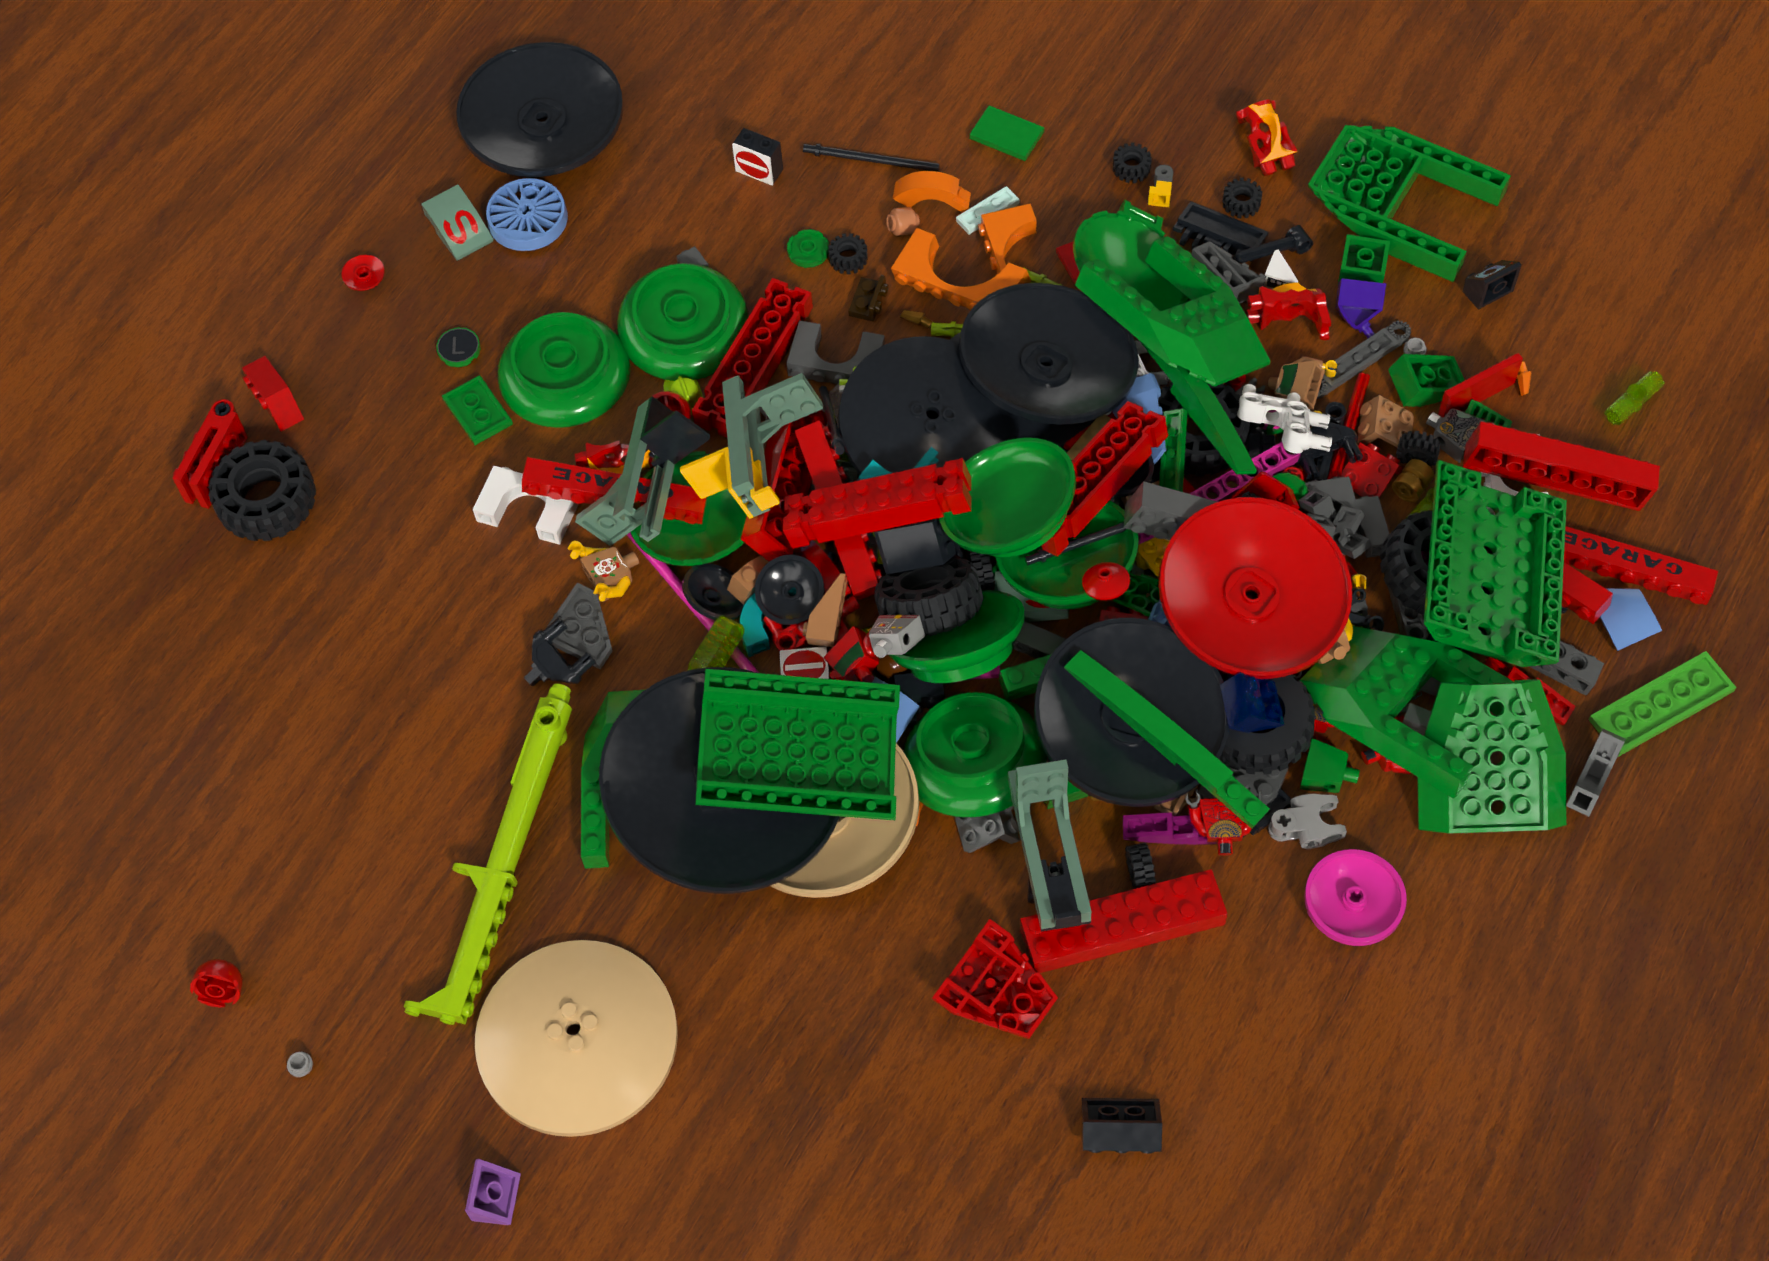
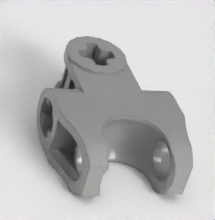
(1304, 821)

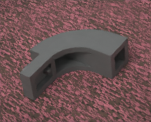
(1321, 504)
(1595, 772)

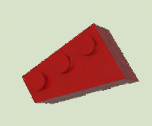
(272, 393)

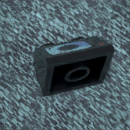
(1491, 282)

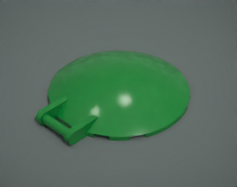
(1123, 245)
(697, 543)

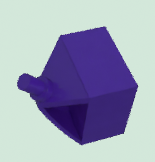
(1359, 302)

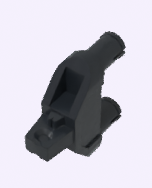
(1341, 438)
(550, 663)

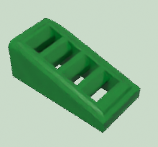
(1483, 411)

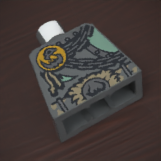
(1453, 431)

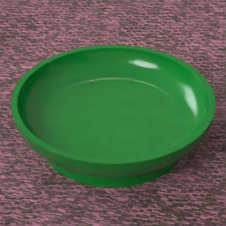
(680, 321)
(563, 370)
(1016, 498)
(1059, 579)
(971, 648)
(966, 750)

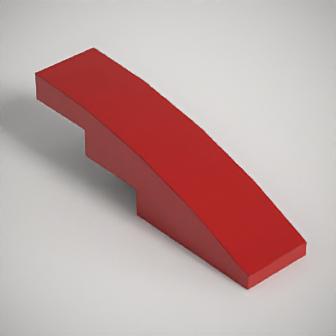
(1559, 706)

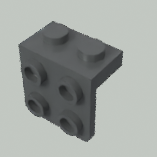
(983, 830)

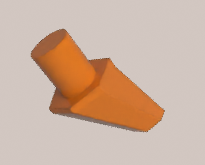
(1524, 379)

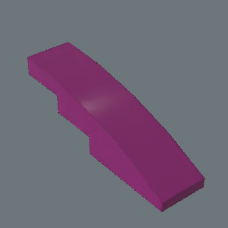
(1162, 829)

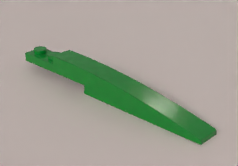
(1208, 415)
(1167, 738)

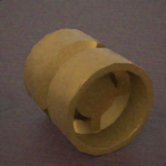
(1413, 480)

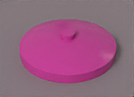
(1355, 897)

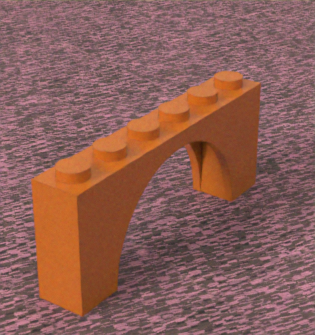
(1003, 230)
(915, 269)

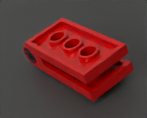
(215, 439)

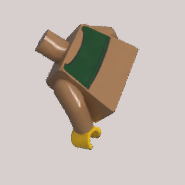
(1302, 377)

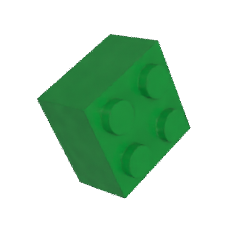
(1364, 259)

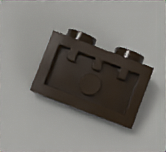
(868, 298)

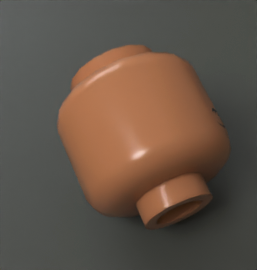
(902, 221)

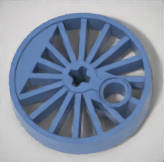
(526, 214)

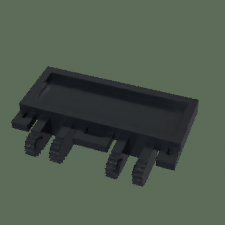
(1209, 225)

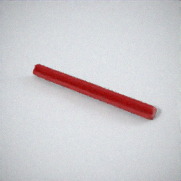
(1350, 421)

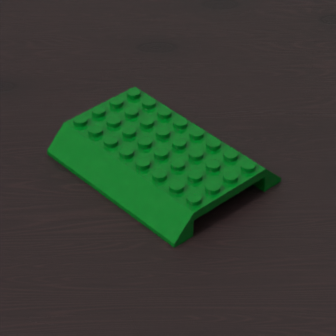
(798, 745)

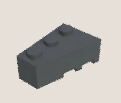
(1236, 275)

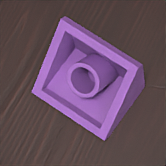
(492, 1193)

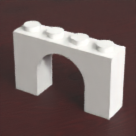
(504, 487)

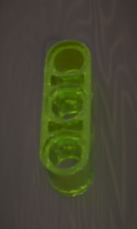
(717, 644)

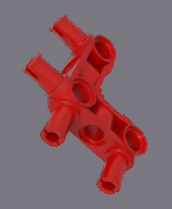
(795, 632)

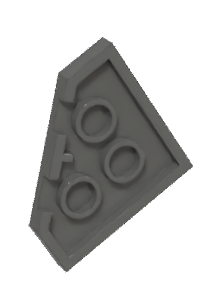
(585, 626)

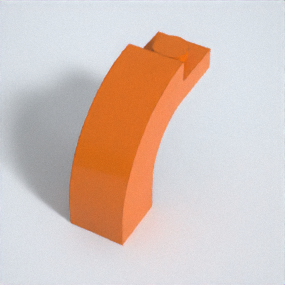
(931, 185)

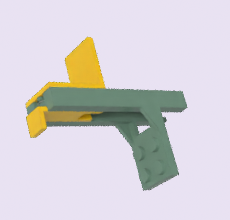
(742, 463)

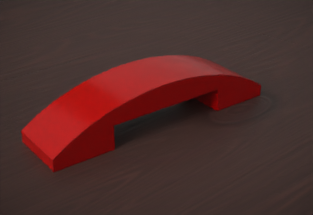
(822, 562)

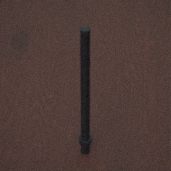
(819, 150)
(837, 441)
(1042, 555)

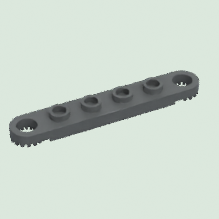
(1365, 355)

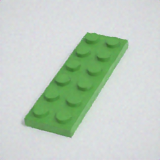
(1664, 701)

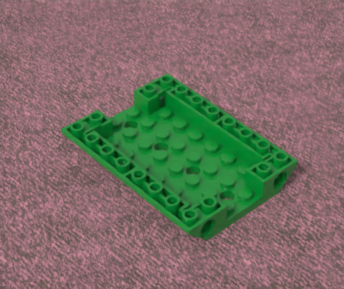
(1520, 573)

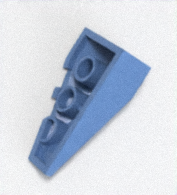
(1146, 394)

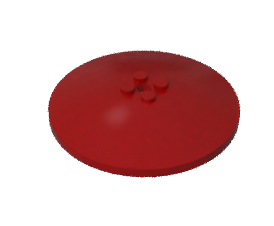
(1264, 549)

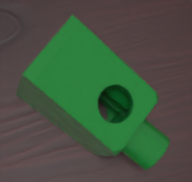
(1326, 768)

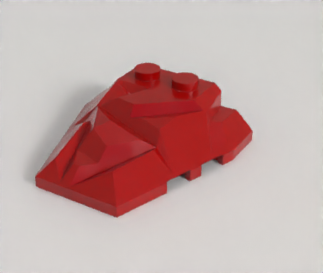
(997, 985)

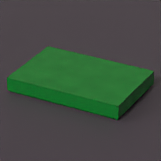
(1007, 133)
(477, 410)

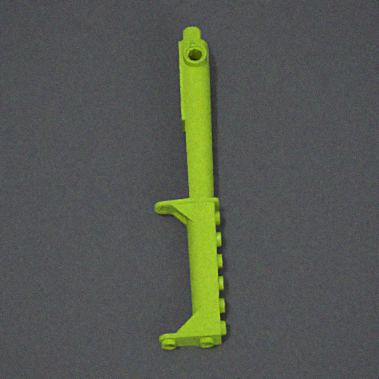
(497, 880)

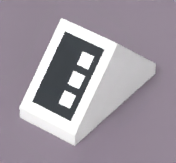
(1278, 272)

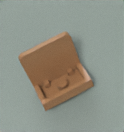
(1383, 420)

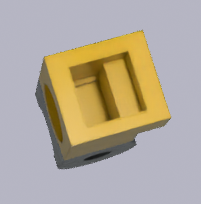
(1161, 193)

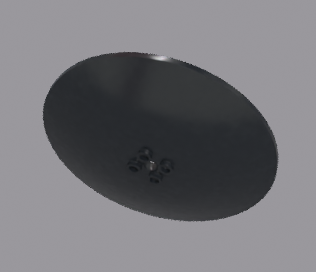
(653, 811)

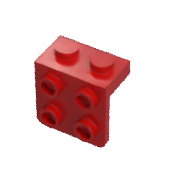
(1373, 472)
(1269, 488)

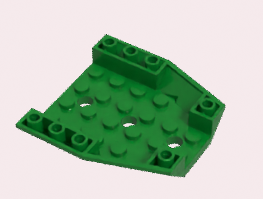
(1526, 780)

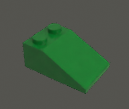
(1424, 378)

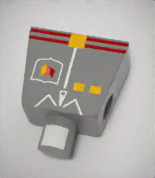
(895, 634)

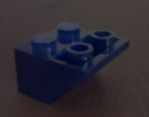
(1251, 703)

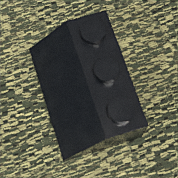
(1121, 1125)

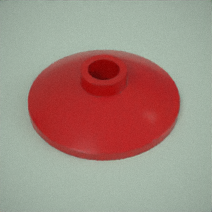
(361, 266)
(1106, 581)

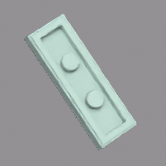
(998, 201)

